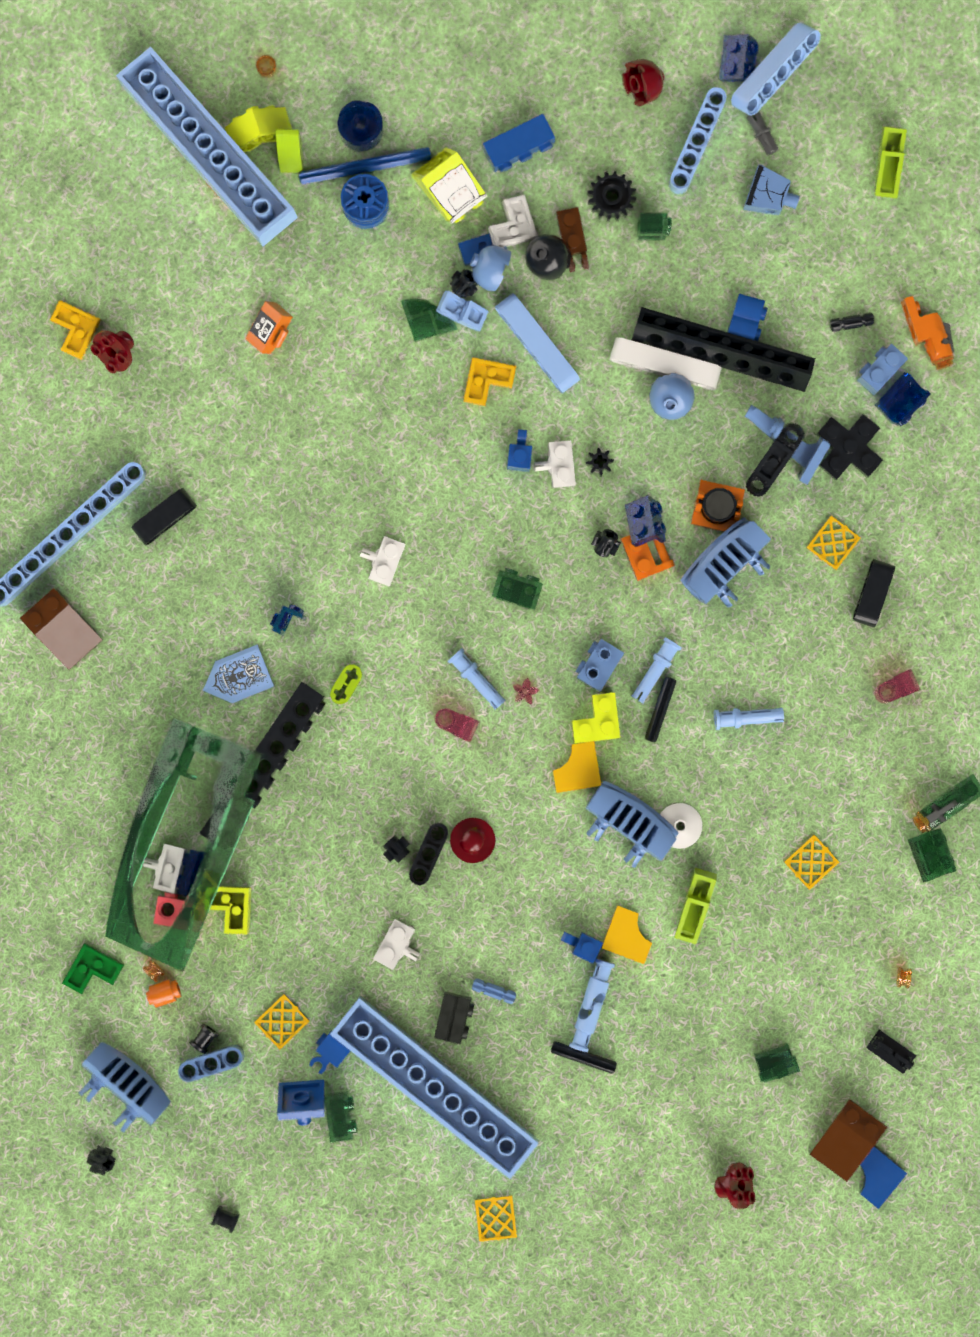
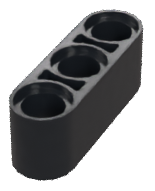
(164, 516)
(873, 593)
(428, 865)

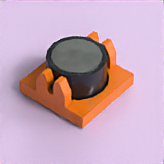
(718, 505)

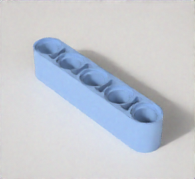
(775, 68)
(698, 130)
(537, 343)

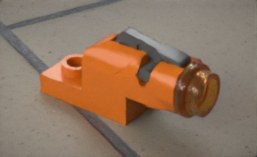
(931, 331)

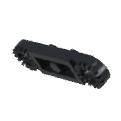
(775, 459)

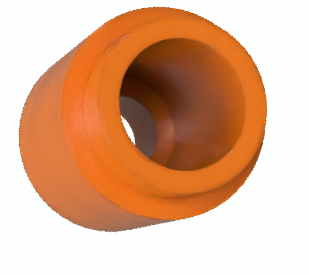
(163, 993)

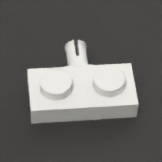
(559, 464)
(384, 560)
(167, 868)
(396, 945)

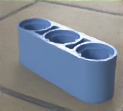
(201, 1068)

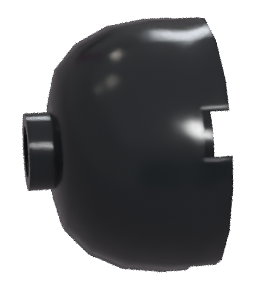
(548, 256)

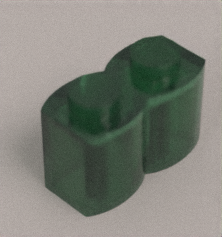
(653, 226)

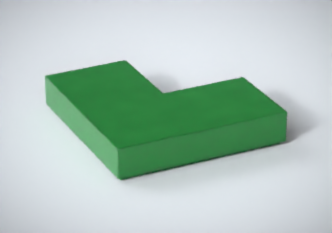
(90, 963)

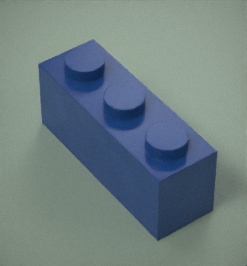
(519, 143)

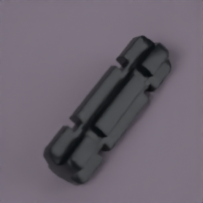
(851, 322)

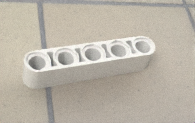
(665, 362)

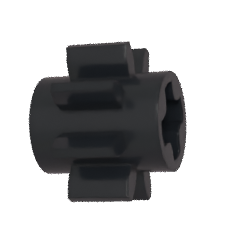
(463, 283)
(595, 467)
(605, 543)
(396, 849)
(101, 1160)

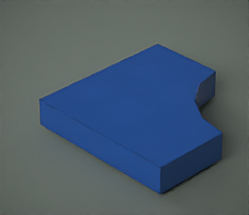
(880, 1177)

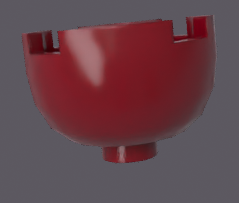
(645, 77)

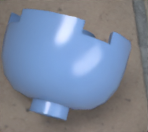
(489, 266)
(671, 396)

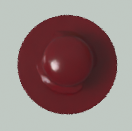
(113, 350)
(472, 840)
(737, 1186)

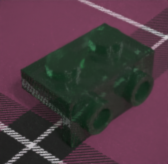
(932, 854)

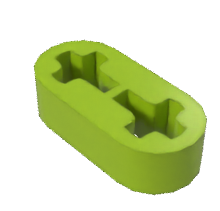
(351, 687)

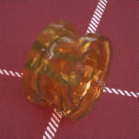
(270, 71)
(153, 970)
(904, 977)

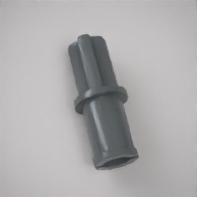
(763, 134)

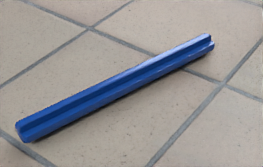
(365, 165)

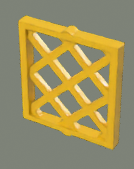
(844, 528)
(798, 873)
(268, 1034)
(495, 1218)

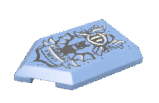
(239, 676)

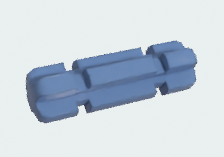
(494, 991)

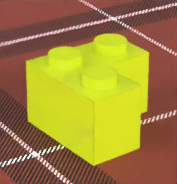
(258, 126)
(603, 725)
(237, 907)

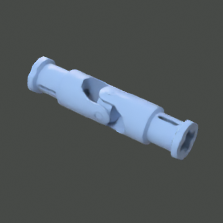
(597, 989)

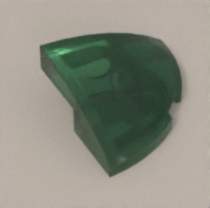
(424, 319)

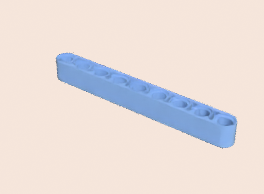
(78, 531)

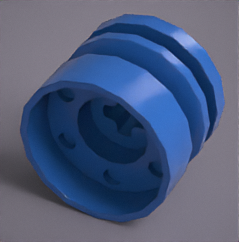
(365, 214)

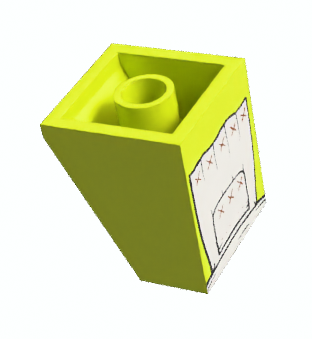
(449, 185)

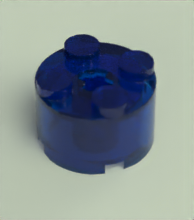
(365, 114)

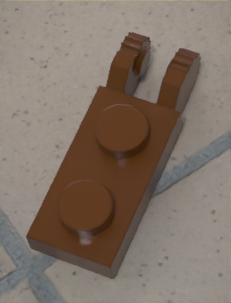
(572, 233)

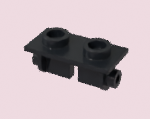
(891, 1051)

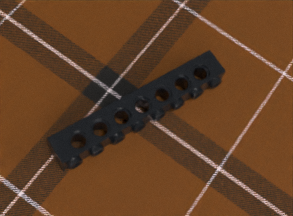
(724, 349)
(302, 694)

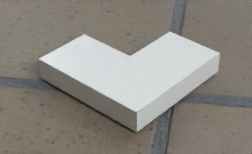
(519, 225)

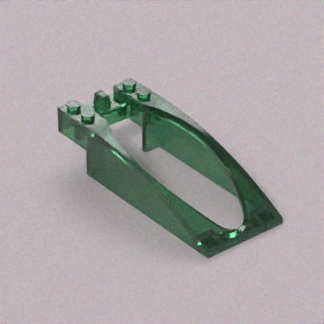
(228, 820)

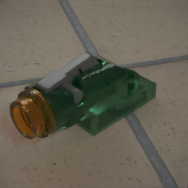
(947, 804)

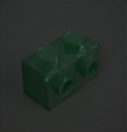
(517, 589)
(339, 1116)

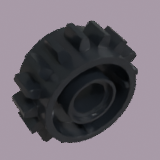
(614, 184)

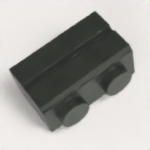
(453, 1018)

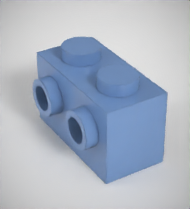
(885, 366)
(599, 665)

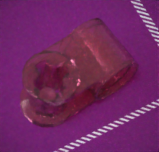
(900, 686)
(460, 726)

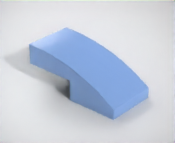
(462, 311)

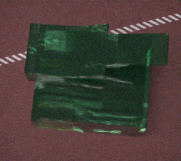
(776, 1063)

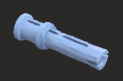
(661, 661)
(469, 670)
(737, 718)

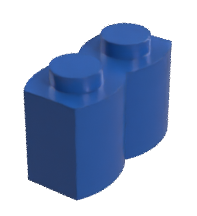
(746, 317)

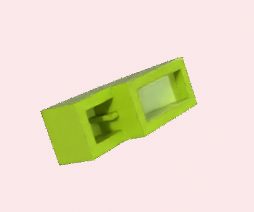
(289, 151)
(890, 161)
(695, 905)

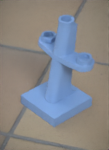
(806, 454)

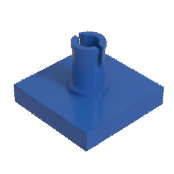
(301, 1101)

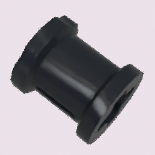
(204, 1038)
(225, 1219)

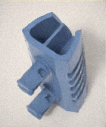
(724, 560)
(633, 820)
(127, 1082)

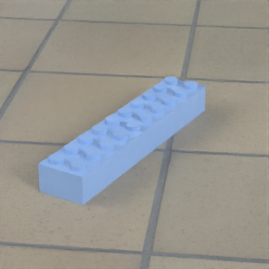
(207, 146)
(435, 1087)

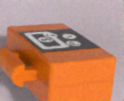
(269, 328)

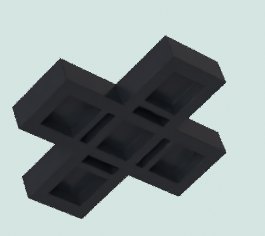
(849, 447)

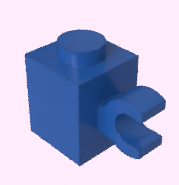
(520, 454)
(584, 946)
(330, 1051)

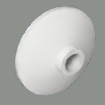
(691, 819)

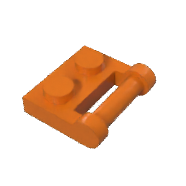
(642, 560)

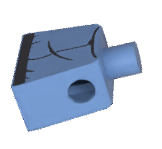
(769, 193)

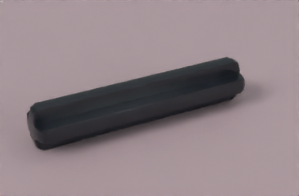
(660, 709)
(583, 1057)

